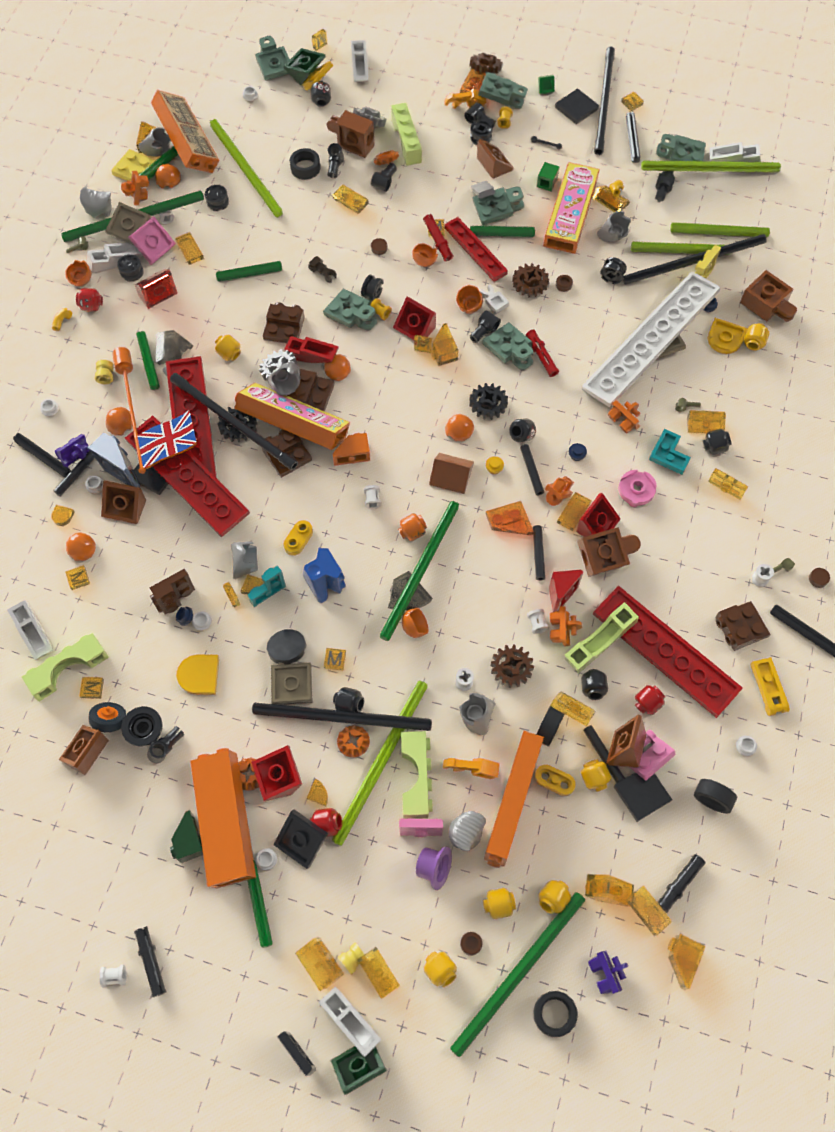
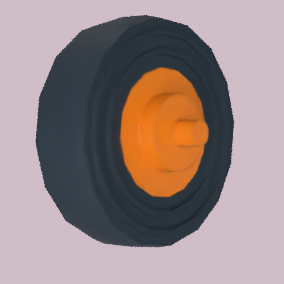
(106, 717)

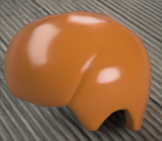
(167, 176)
(424, 255)
(78, 273)
(469, 299)
(338, 368)
(118, 421)
(459, 427)
(80, 546)
(414, 623)

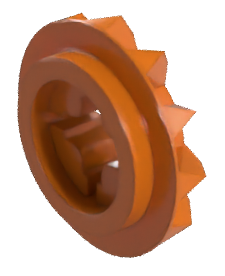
(386, 157)
(349, 749)
(252, 783)

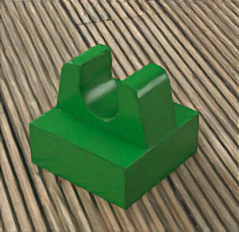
(546, 84)

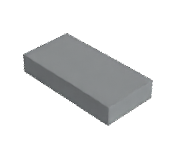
(483, 189)

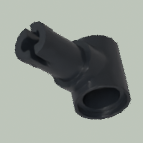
(476, 113)
(335, 159)
(383, 179)
(486, 323)
(164, 744)

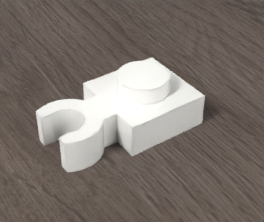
(494, 301)

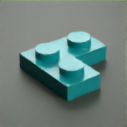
(666, 455)
(272, 583)

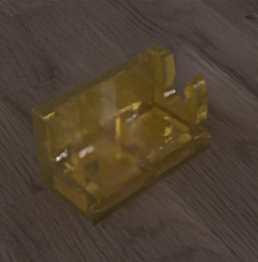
(319, 963)

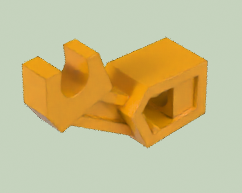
(469, 97)
(478, 767)

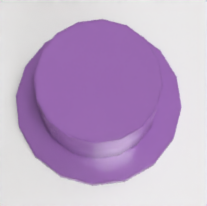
(434, 866)

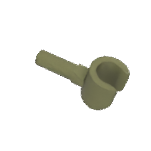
(82, 244)
(682, 404)
(787, 564)

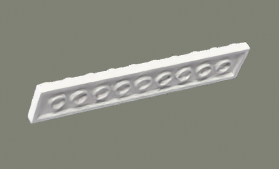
(650, 339)

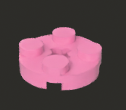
(635, 497)

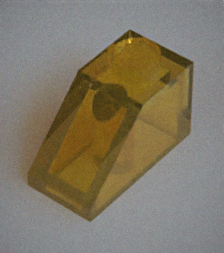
(444, 347)
(608, 889)
(685, 958)

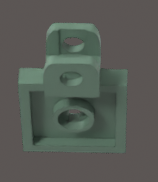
(268, 54)
(502, 90)
(678, 146)
(503, 204)
(359, 311)
(517, 350)

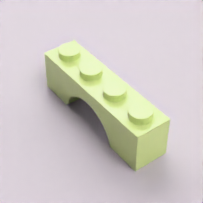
(409, 140)
(611, 630)
(43, 679)
(416, 801)

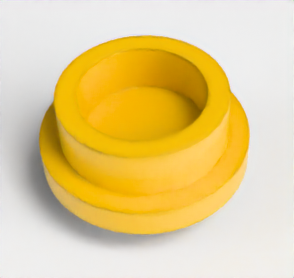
(494, 465)

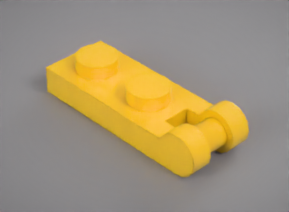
(770, 686)

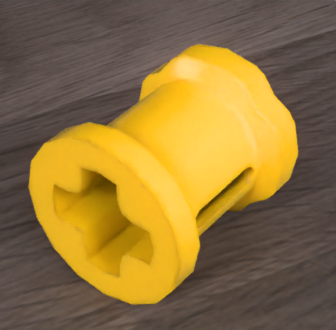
(504, 119)
(381, 309)

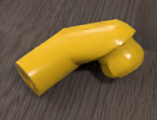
(615, 187)
(58, 318)

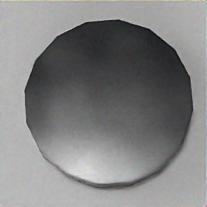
(286, 646)

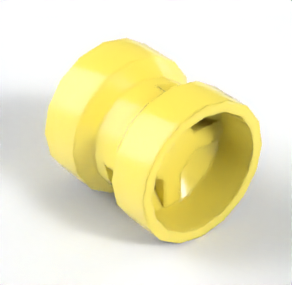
(104, 372)
(350, 958)

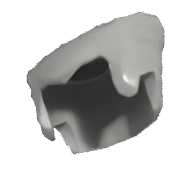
(155, 143)
(96, 202)
(615, 227)
(285, 378)
(244, 558)
(477, 713)
(467, 830)

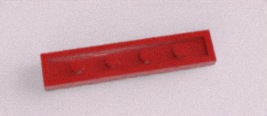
(476, 249)

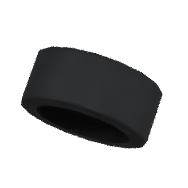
(301, 155)
(550, 725)
(715, 796)
(572, 1011)

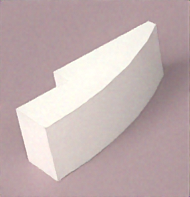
(359, 61)
(735, 153)
(108, 257)
(30, 629)
(350, 1021)

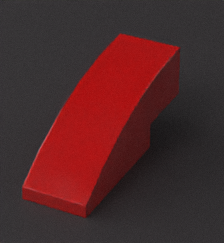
(311, 350)

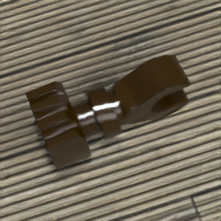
(317, 264)

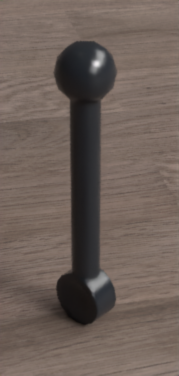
(534, 139)

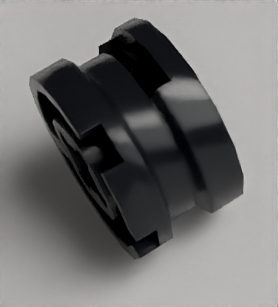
(481, 130)
(217, 197)
(130, 268)
(613, 270)
(372, 287)

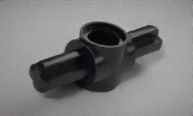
(664, 185)

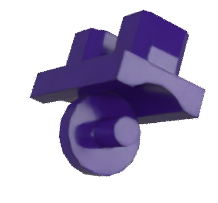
(73, 450)
(603, 962)

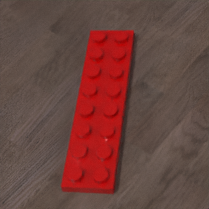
(181, 402)
(197, 486)
(673, 655)

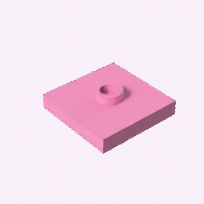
(152, 240)
(421, 827)

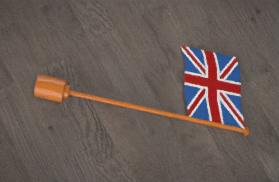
(163, 439)

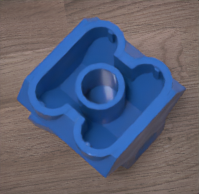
(323, 574)

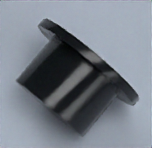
(141, 726)

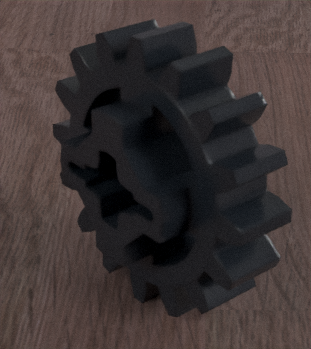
(488, 401)
(233, 433)

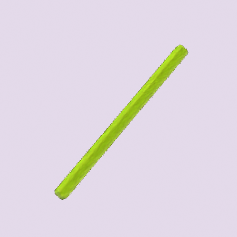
(713, 166)
(246, 168)
(378, 766)

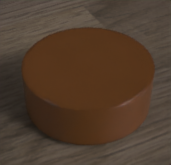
(379, 246)
(564, 283)
(819, 577)
(471, 943)

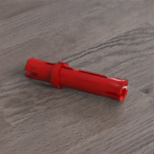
(441, 243)
(551, 367)

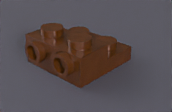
(283, 322)
(313, 390)
(292, 446)
(169, 591)
(741, 625)

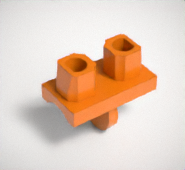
(134, 187)
(630, 421)
(559, 490)
(566, 624)

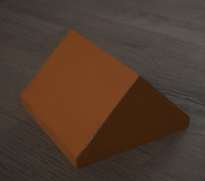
(492, 159)
(451, 473)
(122, 502)
(628, 744)
(84, 749)

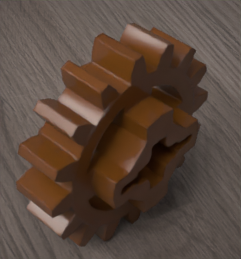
(485, 63)
(530, 280)
(504, 669)

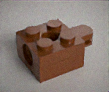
(353, 133)
(776, 298)
(607, 550)

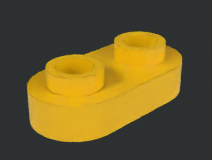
(299, 536)
(555, 779)

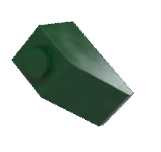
(186, 839)

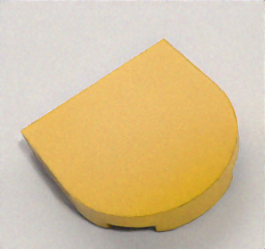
(317, 75)
(726, 336)
(199, 674)

